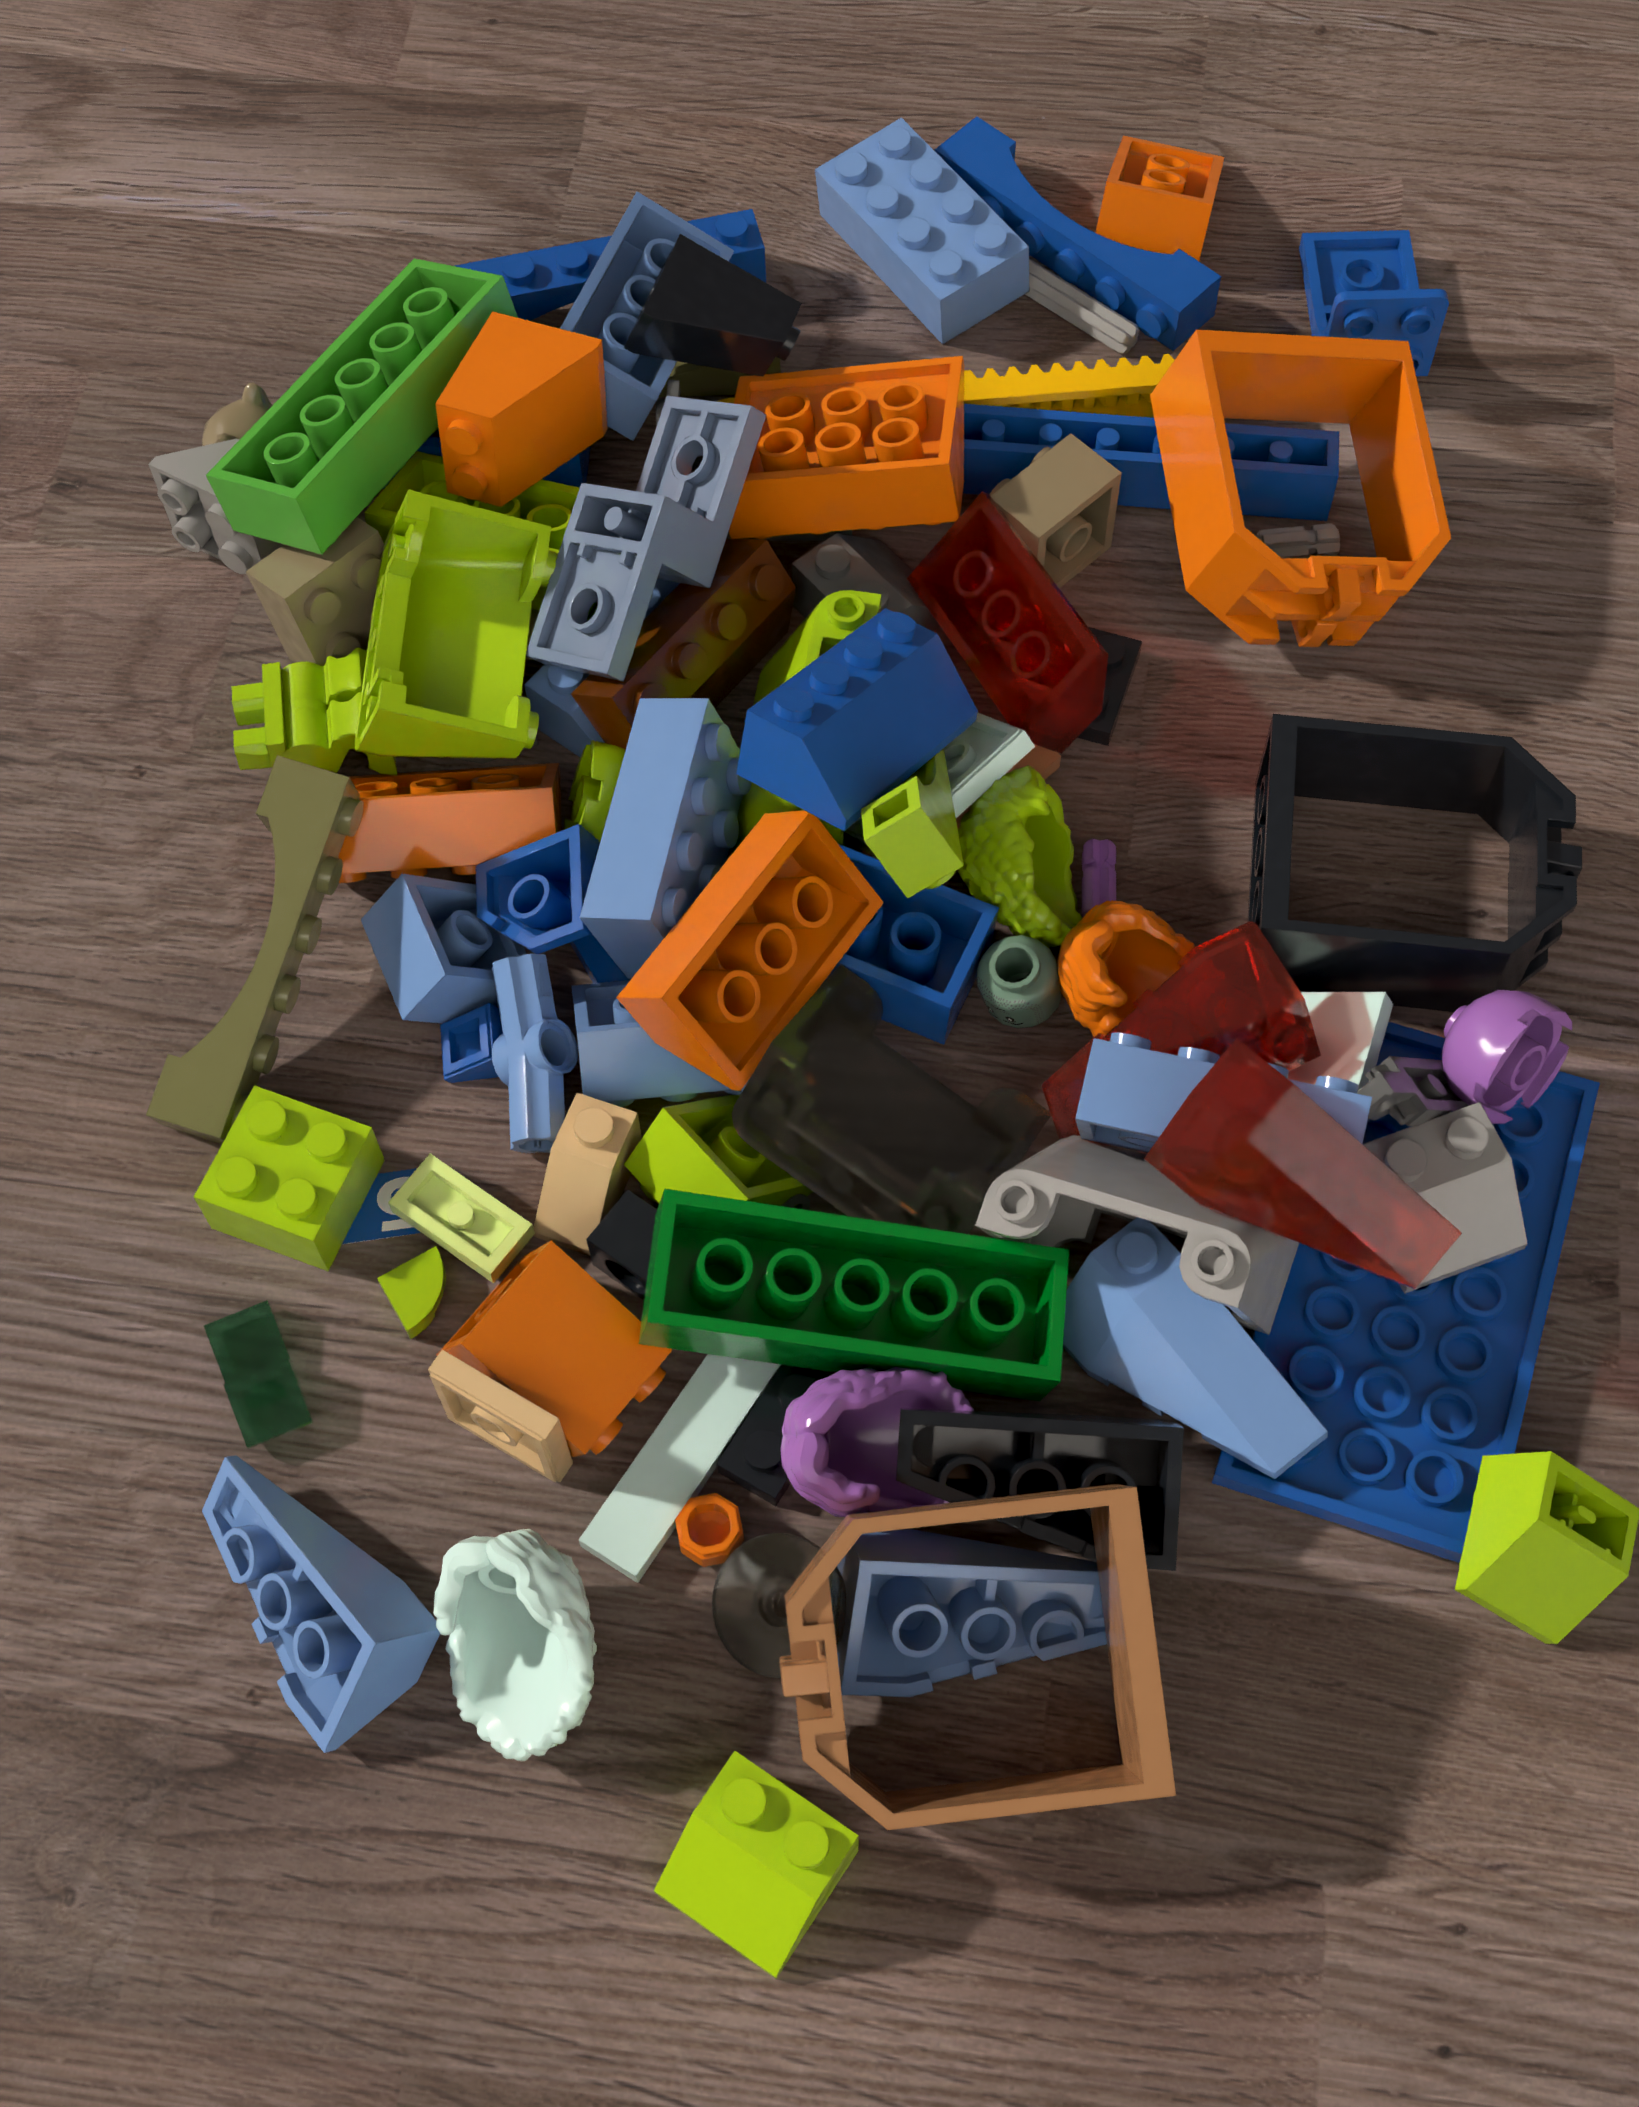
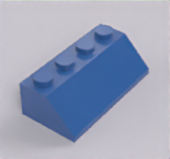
(856, 720)

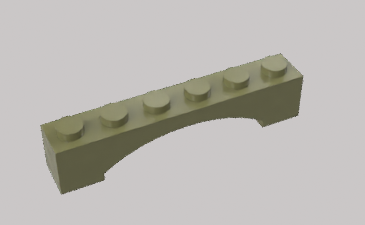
(308, 819)

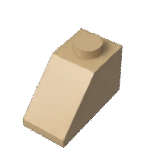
(585, 1171)

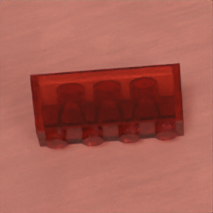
(1013, 626)

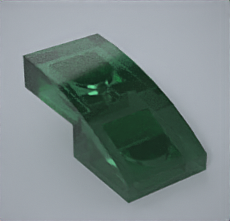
(258, 1374)

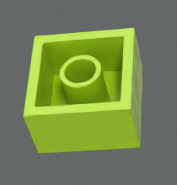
(290, 1178)

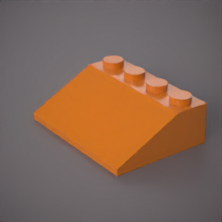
(854, 448)

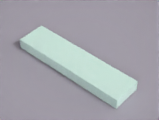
(675, 1463)

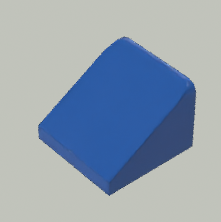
(469, 1044)

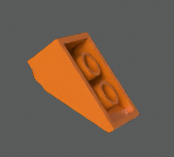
(1159, 197)

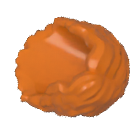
(1114, 960)

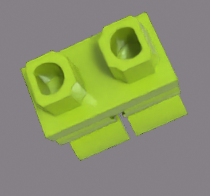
(306, 715)

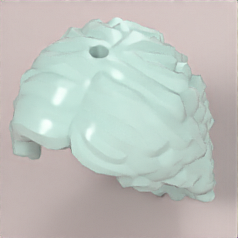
(516, 1640)

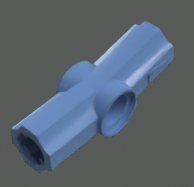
(531, 1051)

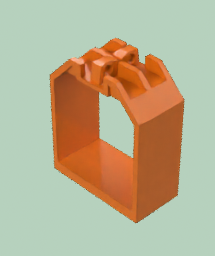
(1298, 380)

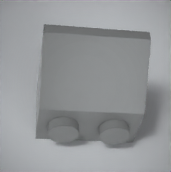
(1467, 1178)

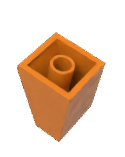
(519, 407)
(561, 1346)

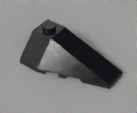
(1013, 1454)

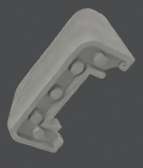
(1073, 1181)

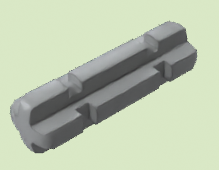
(1299, 543)

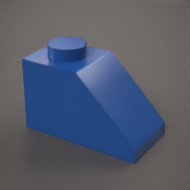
(539, 889)

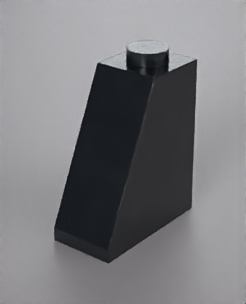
(713, 314)

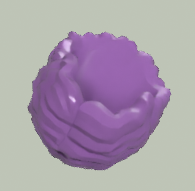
(845, 1435)

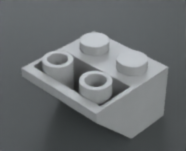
(196, 512)

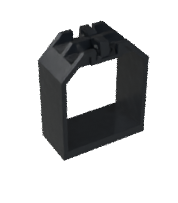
(1419, 771)

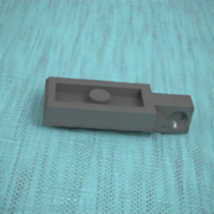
(1409, 1090)

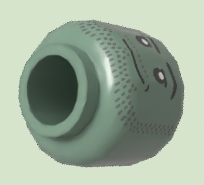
(1019, 981)

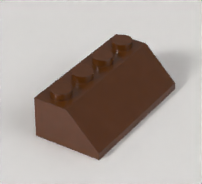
(698, 639)

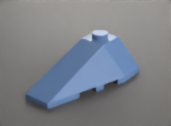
(957, 1607)

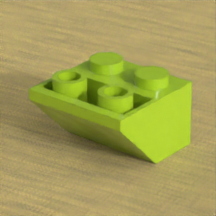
(1544, 1543)

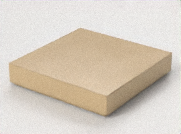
(501, 1417)

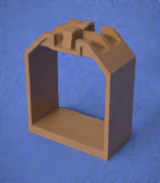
(814, 1676)

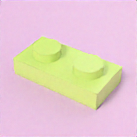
(461, 1218)

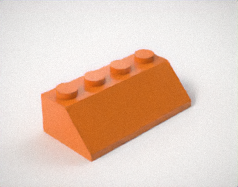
(449, 818)
(752, 947)

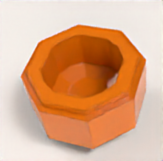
(709, 1529)

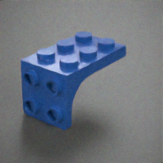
(1370, 290)

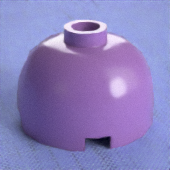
(1503, 1050)

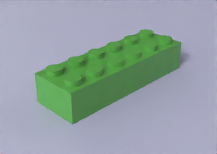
(356, 409)

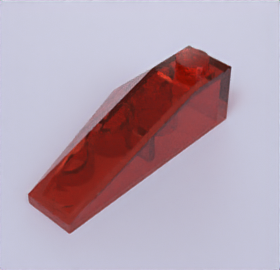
(1219, 995)
(1280, 1162)

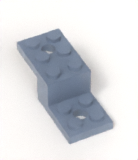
(631, 538)

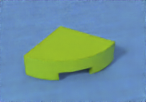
(416, 1290)

